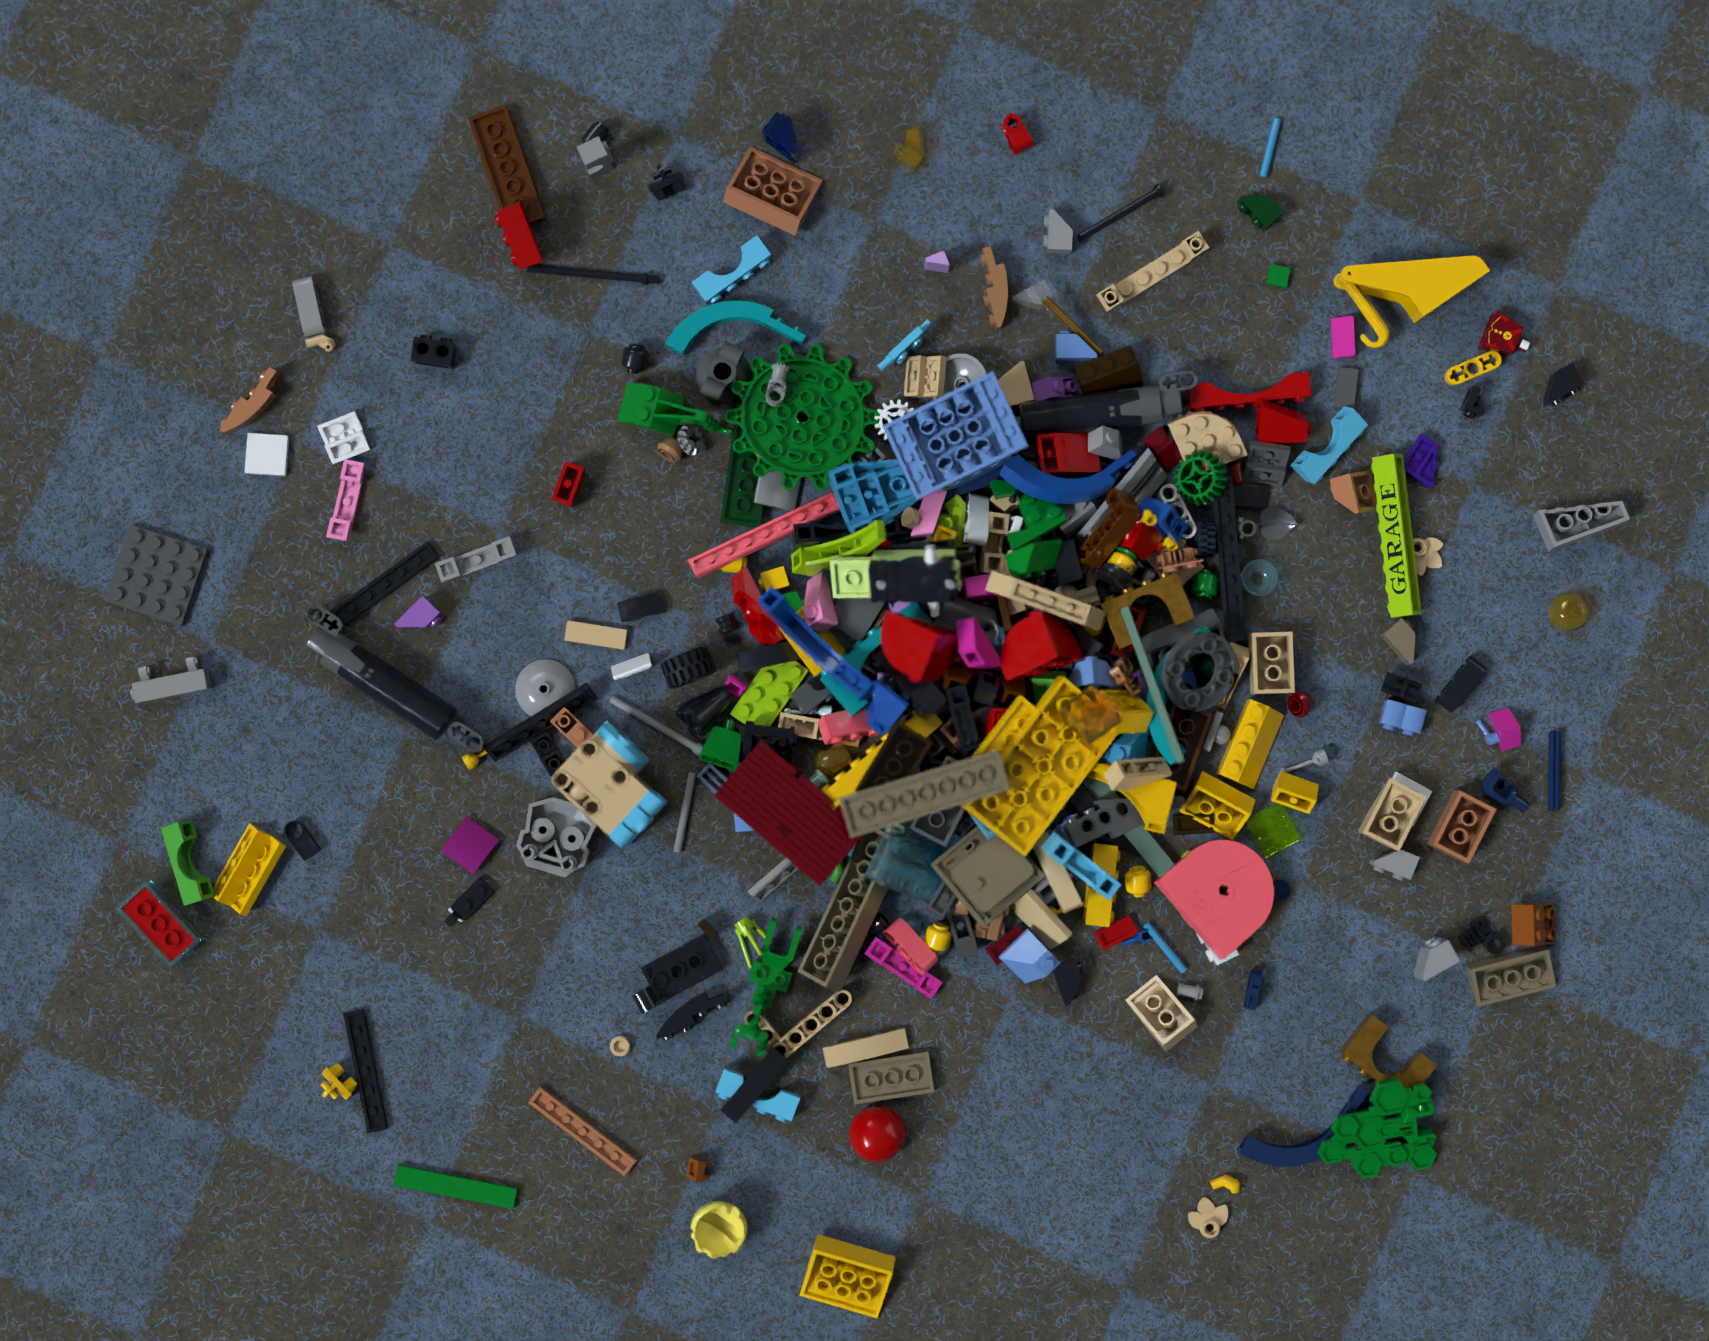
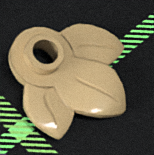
(1428, 554)
(1206, 1215)

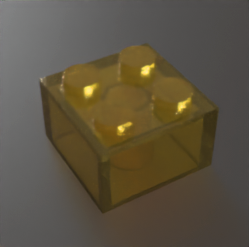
(1090, 714)

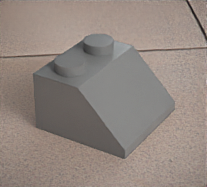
(1434, 958)

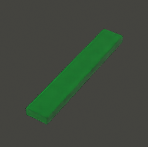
(455, 1186)

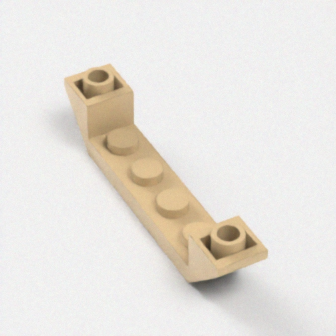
(1153, 272)
(1045, 600)

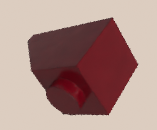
(1163, 449)

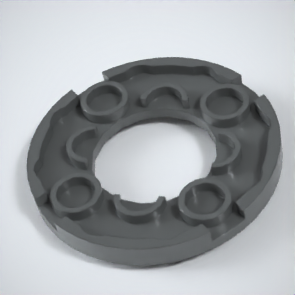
(1216, 688)

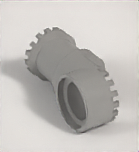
(777, 383)

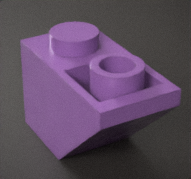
(1054, 388)

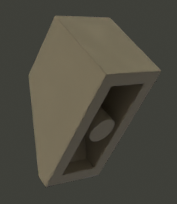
(1401, 639)

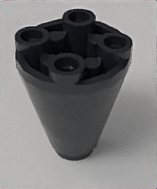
(704, 710)

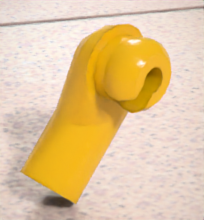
(1226, 1181)

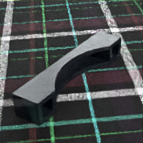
(813, 533)

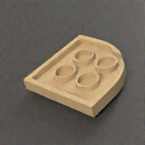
(1207, 433)

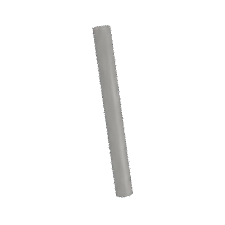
(684, 812)

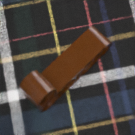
(1112, 529)

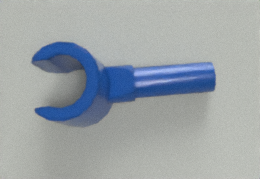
(1138, 937)

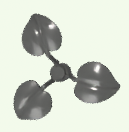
(1274, 526)

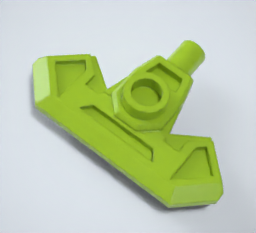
(955, 519)

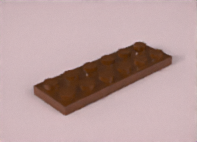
(505, 161)

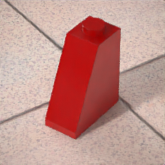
(1280, 424)

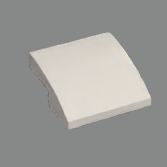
(343, 437)

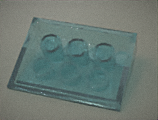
(904, 863)

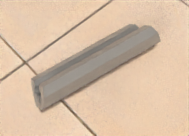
(1140, 481)

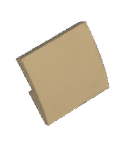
(925, 376)

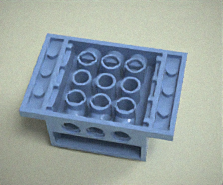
(956, 437)

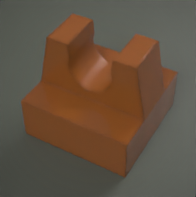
(696, 1169)

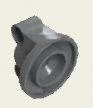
(716, 389)

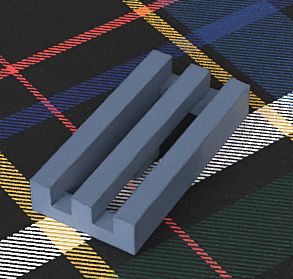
(716, 770)

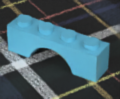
(712, 286)
(1346, 428)
(1081, 865)
(781, 1104)

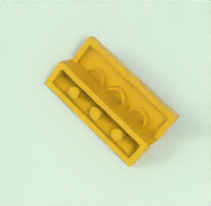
(248, 869)

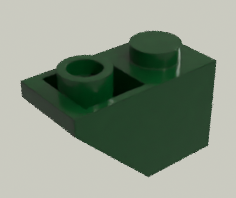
(1260, 209)

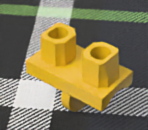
(344, 1089)

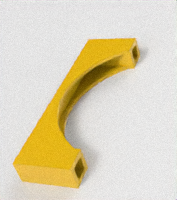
(1151, 799)

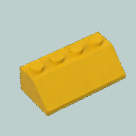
(1250, 743)

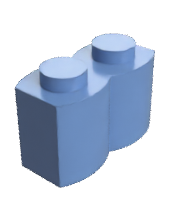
(1402, 717)

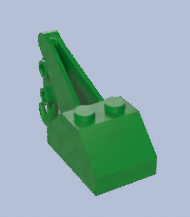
(661, 411)

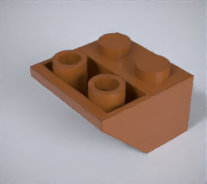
(1533, 924)

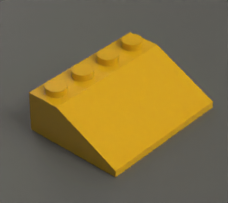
(847, 1276)

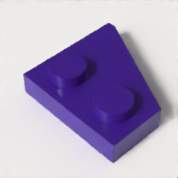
(1421, 460)

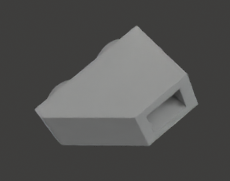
(1058, 235)
(1397, 862)

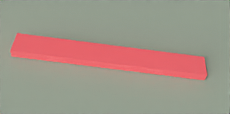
(762, 535)

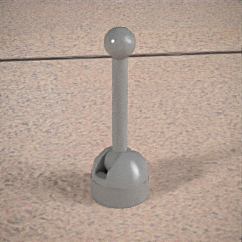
(1318, 758)

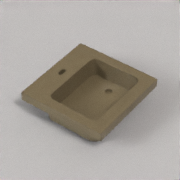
(986, 875)

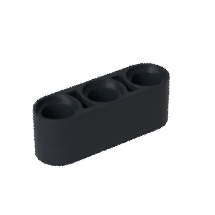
(1462, 683)

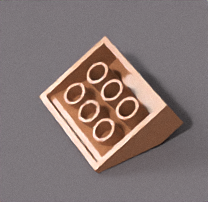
(772, 190)

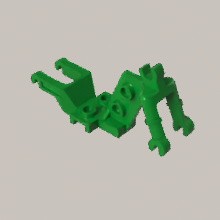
(769, 978)

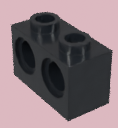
(432, 357)

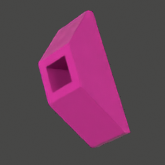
(975, 646)

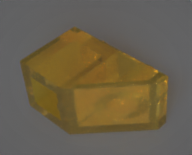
(912, 151)

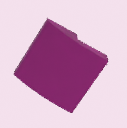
(469, 845)

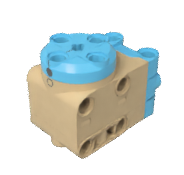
(606, 786)

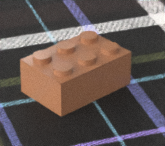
(1461, 826)

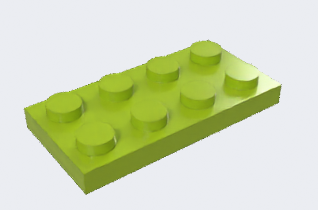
(769, 693)

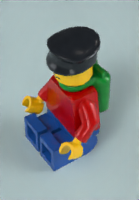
(1142, 540)

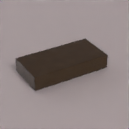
(1184, 824)

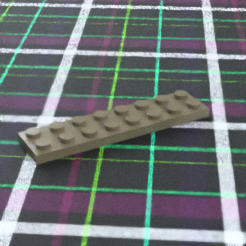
(924, 793)

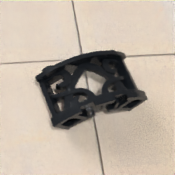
(751, 738)

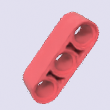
(911, 946)

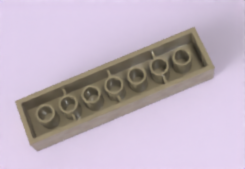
(845, 919)

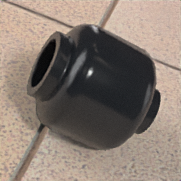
(635, 358)

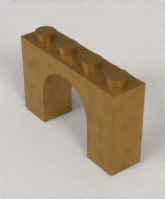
(1166, 588)
(1359, 1050)

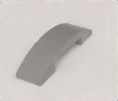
(476, 560)

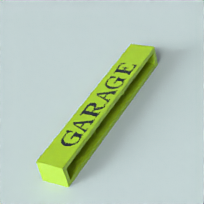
(1396, 535)

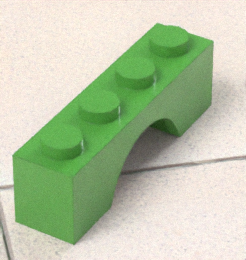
(179, 842)

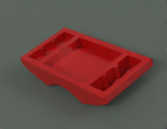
(745, 596)

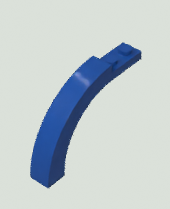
(1063, 490)
(813, 645)

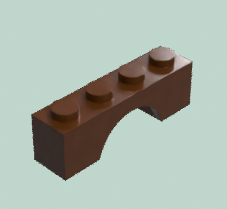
(960, 674)

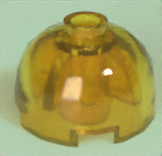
(1568, 611)

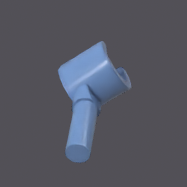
(1489, 738)

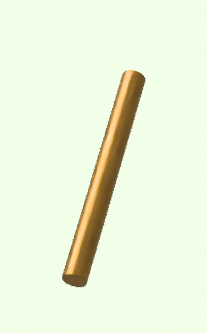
(1072, 325)

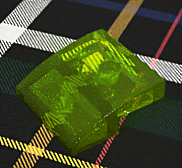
(1272, 829)

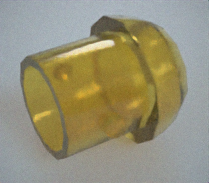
(832, 760)

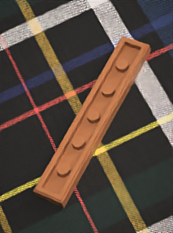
(582, 1131)

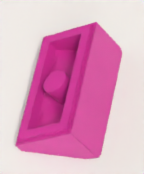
(1343, 337)

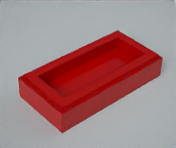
(1116, 933)

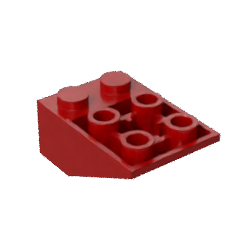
(1066, 455)

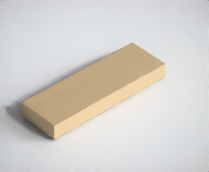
(595, 635)

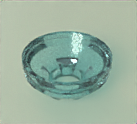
(1268, 573)

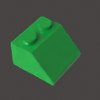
(1033, 559)

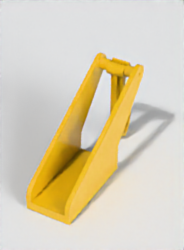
(1414, 284)

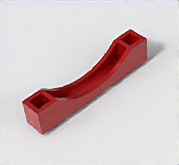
(1206, 396)

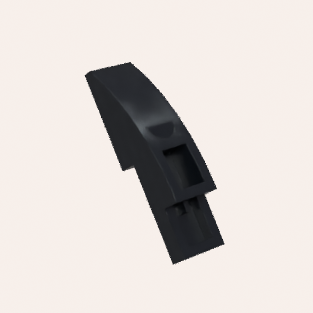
(684, 1018)

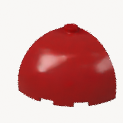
(1036, 645)
(916, 647)

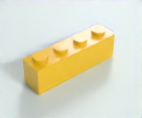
(1097, 908)

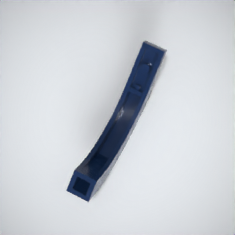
(1301, 1153)

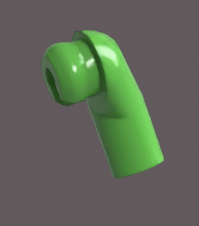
(837, 873)

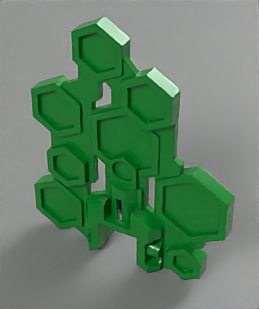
(1372, 1131)

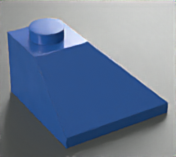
(883, 707)

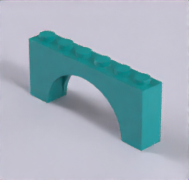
(858, 657)

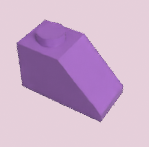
(420, 615)

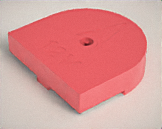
(1217, 918)

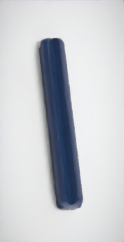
(1554, 761)

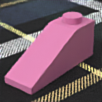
(819, 604)

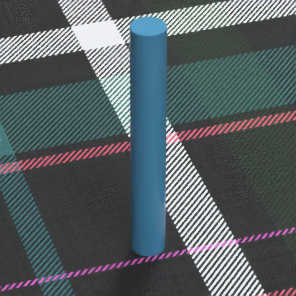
(1270, 147)
(1165, 947)

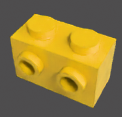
(1294, 792)

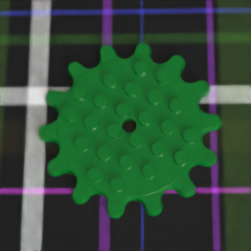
(810, 447)

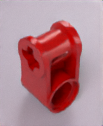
(1017, 137)

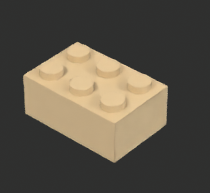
(1271, 663)

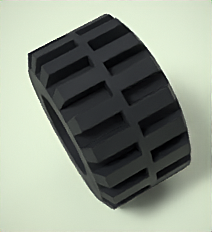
(688, 667)

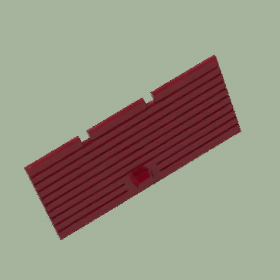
(788, 812)

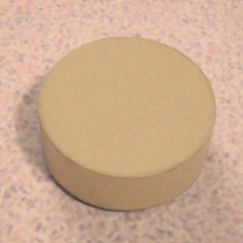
(910, 517)
(620, 1045)

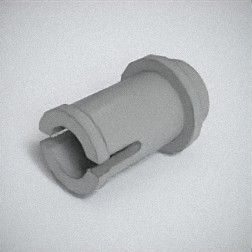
(1189, 991)

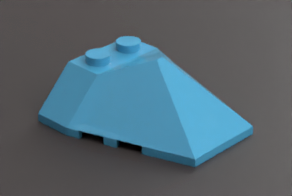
(870, 492)

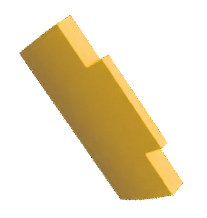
(1041, 764)

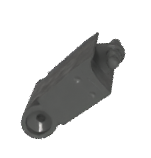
(962, 608)

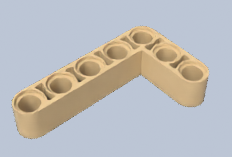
(800, 1027)

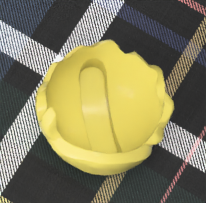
(718, 1229)

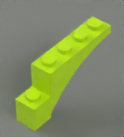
(814, 558)

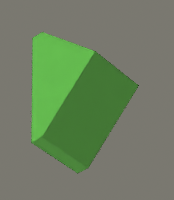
(1042, 682)

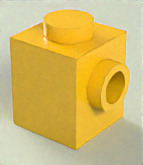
(774, 578)

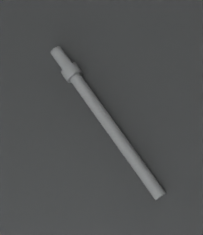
(695, 747)

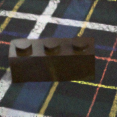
(1109, 372)

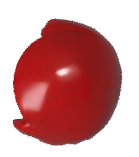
(877, 1134)

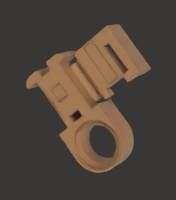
(1121, 673)

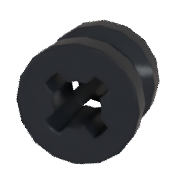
(726, 623)

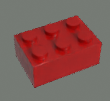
(518, 235)

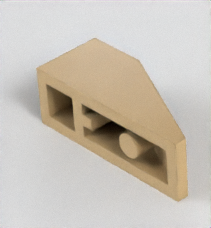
(1136, 772)

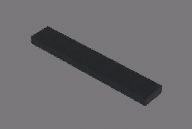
(385, 583)
(539, 722)
(365, 1071)

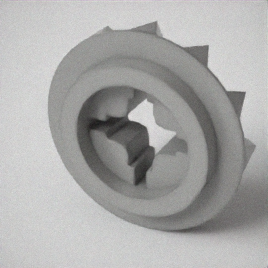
(689, 446)

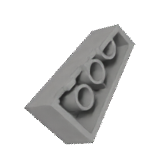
(1571, 524)

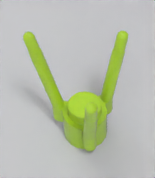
(745, 927)

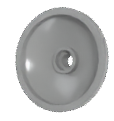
(960, 370)
(540, 673)

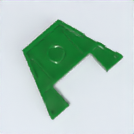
(1038, 515)

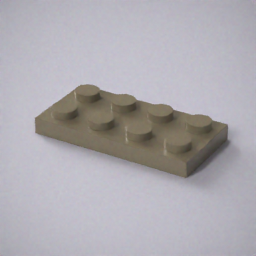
(891, 1077)

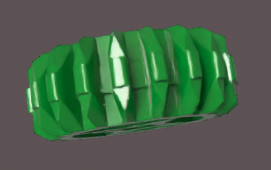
(1206, 493)

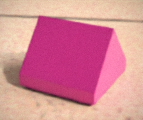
(735, 685)

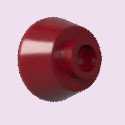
(1300, 704)

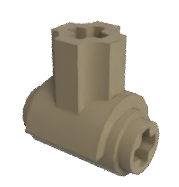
(1087, 596)

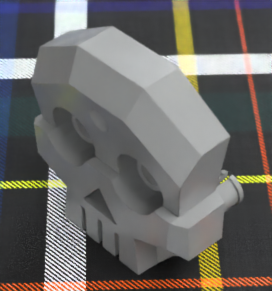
(561, 821)

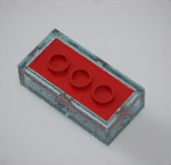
(160, 923)

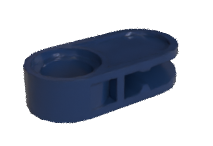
(1253, 989)

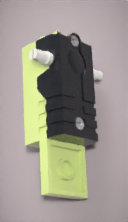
(899, 576)

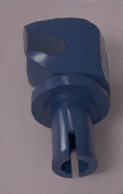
(1504, 794)

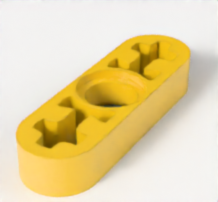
(1484, 357)

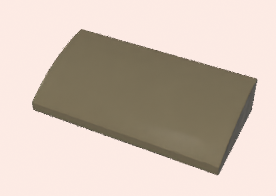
(1511, 975)

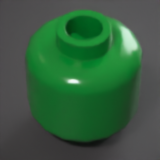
(1204, 585)

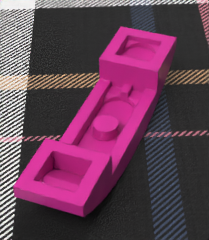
(896, 963)

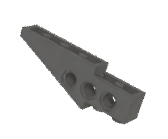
(1115, 824)

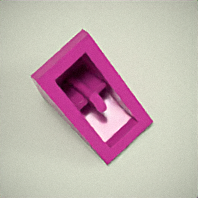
(975, 587)
(1507, 729)

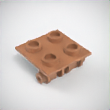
(1188, 559)

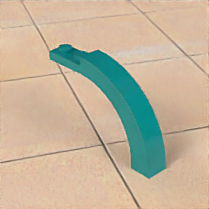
(727, 311)
(1155, 725)

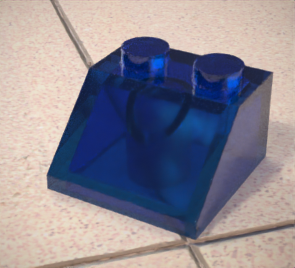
(780, 136)

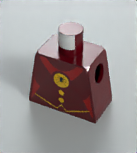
(1502, 335)

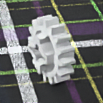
(887, 416)

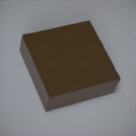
(708, 929)

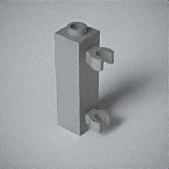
(170, 686)

